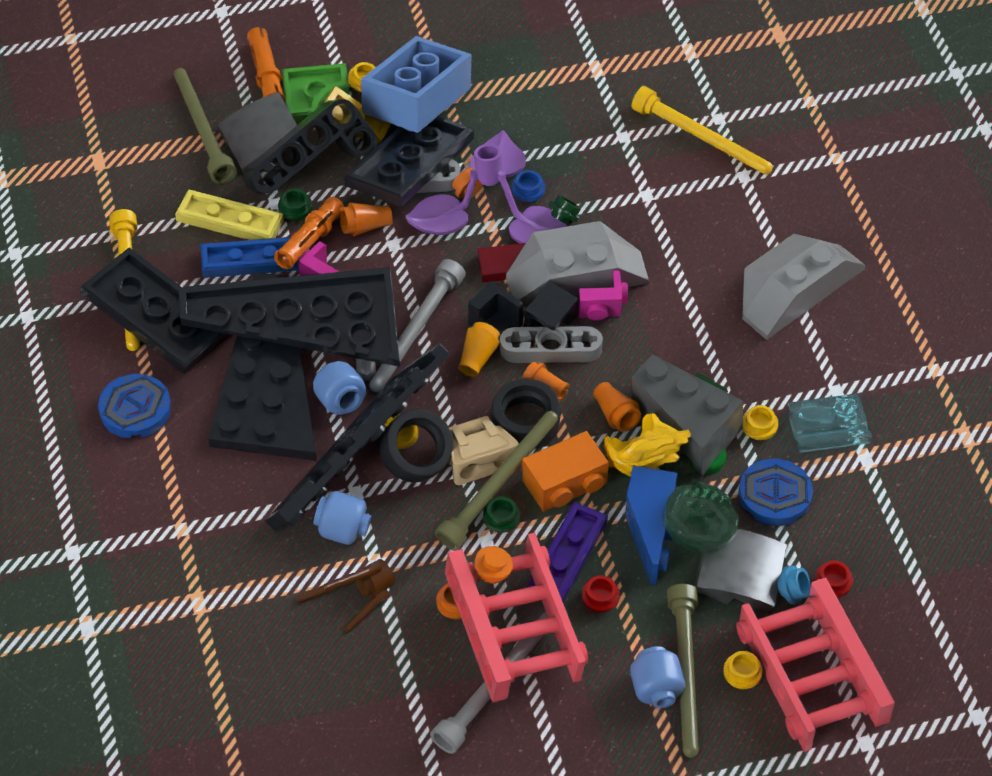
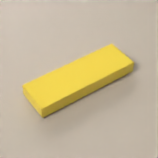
(228, 216)

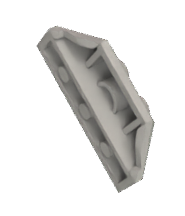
(574, 260)
(793, 280)

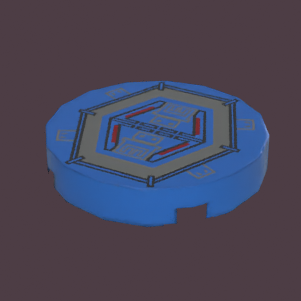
(134, 405)
(775, 492)

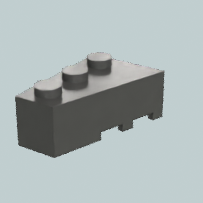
(689, 405)

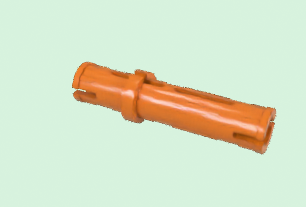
(267, 76)
(316, 225)

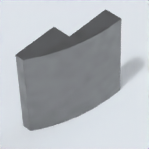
(256, 129)
(743, 570)

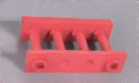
(837, 636)
(488, 640)

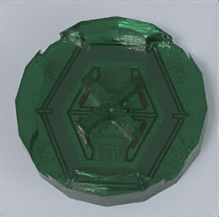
(700, 517)

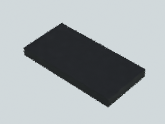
(408, 160)
(149, 308)

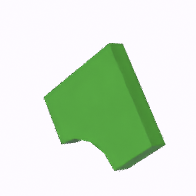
(309, 86)

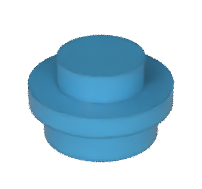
(794, 584)

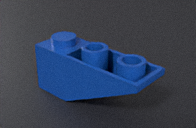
(644, 510)

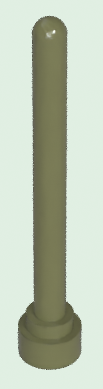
(220, 167)
(453, 531)
(682, 601)

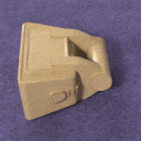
(479, 449)

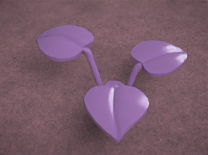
(490, 164)

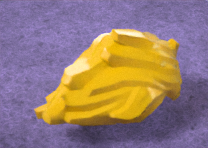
(651, 449)

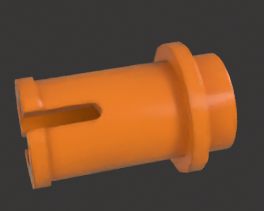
(539, 372)

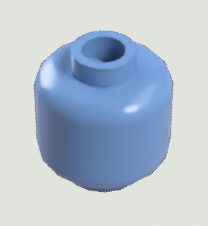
(339, 388)
(342, 517)
(657, 677)

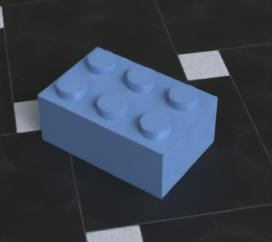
(416, 84)

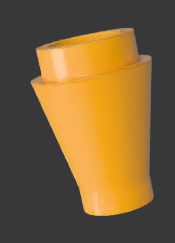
(478, 347)

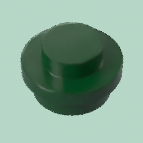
(295, 204)
(564, 209)
(501, 514)

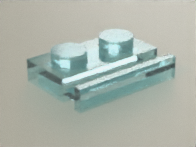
(829, 422)

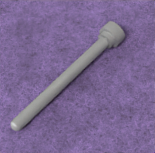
(447, 276)
(450, 733)

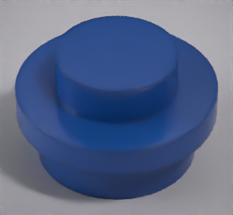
(528, 186)

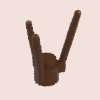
(370, 580)

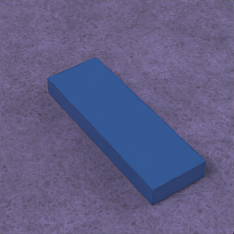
(242, 257)

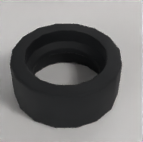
(529, 392)
(435, 427)

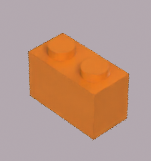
(565, 471)

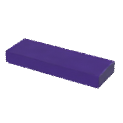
(573, 546)

